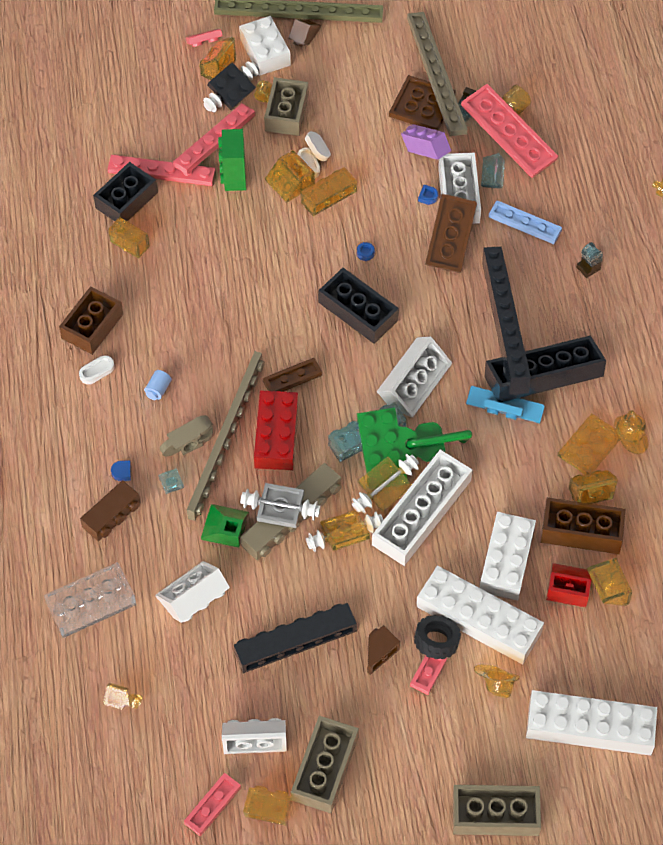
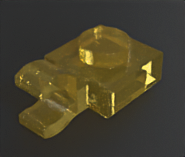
(118, 697)

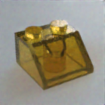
(218, 58)
(593, 487)

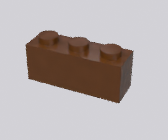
(110, 511)

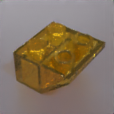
(290, 176)

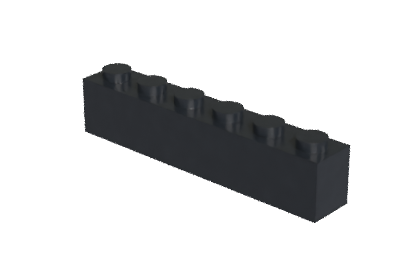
(295, 637)

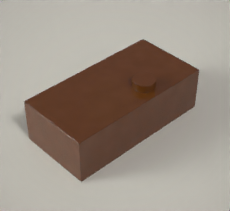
(583, 525)

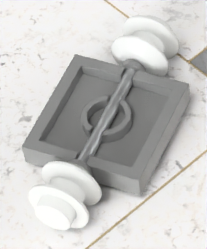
(280, 505)

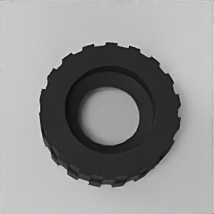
(434, 649)

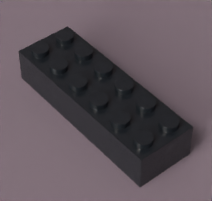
(551, 367)

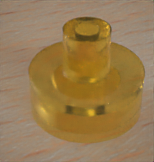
(659, 186)

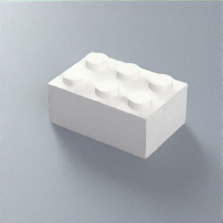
(265, 45)

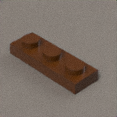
(293, 376)

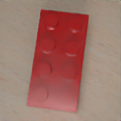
(276, 430)

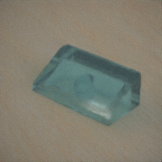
(493, 171)

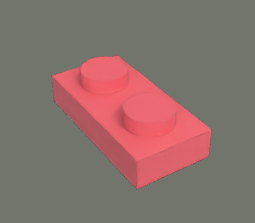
(197, 39)
(427, 674)

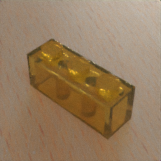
(328, 191)

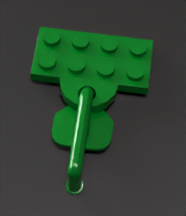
(384, 438)

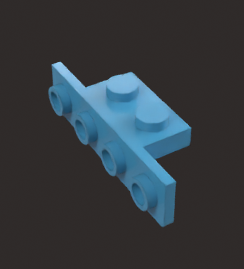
(512, 409)

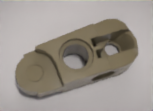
(188, 436)

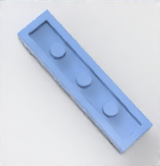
(525, 222)

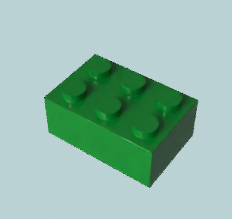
(232, 159)

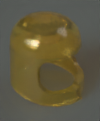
(517, 99)

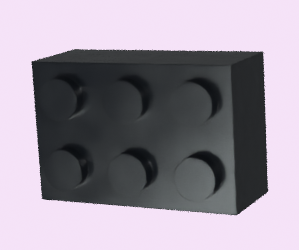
(125, 193)

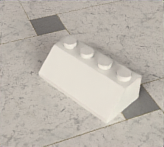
(415, 376)

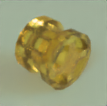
(263, 91)

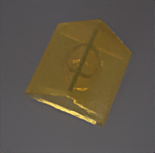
(611, 582)

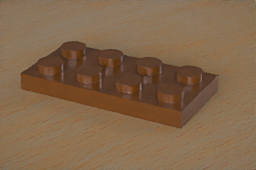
(451, 233)

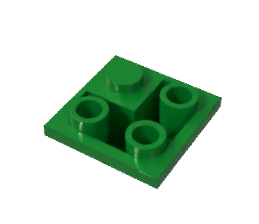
(224, 525)

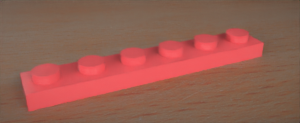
(209, 142)
(164, 170)

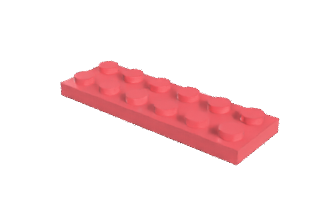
(509, 130)

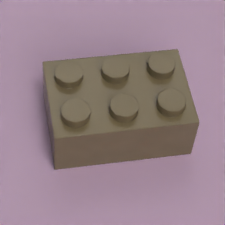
(286, 106)

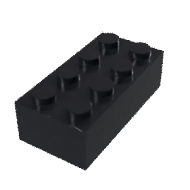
(358, 305)

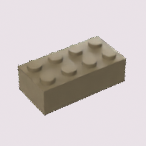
(325, 764)
(496, 810)

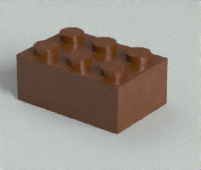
(91, 320)

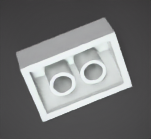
(193, 591)
(254, 736)

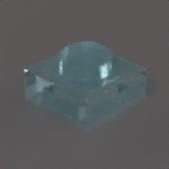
(171, 481)

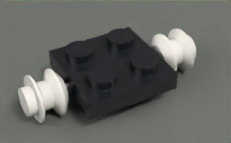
(231, 86)

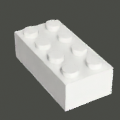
(460, 178)
(507, 555)

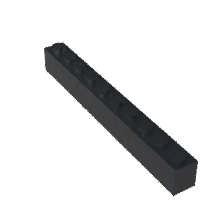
(506, 321)

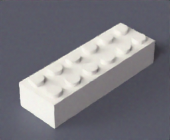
(421, 507)
(480, 614)
(591, 722)

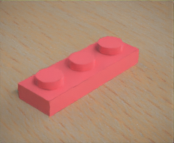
(212, 804)

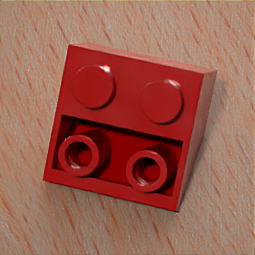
(569, 585)

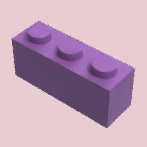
(426, 141)

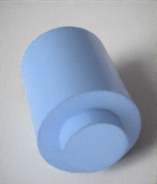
(157, 385)

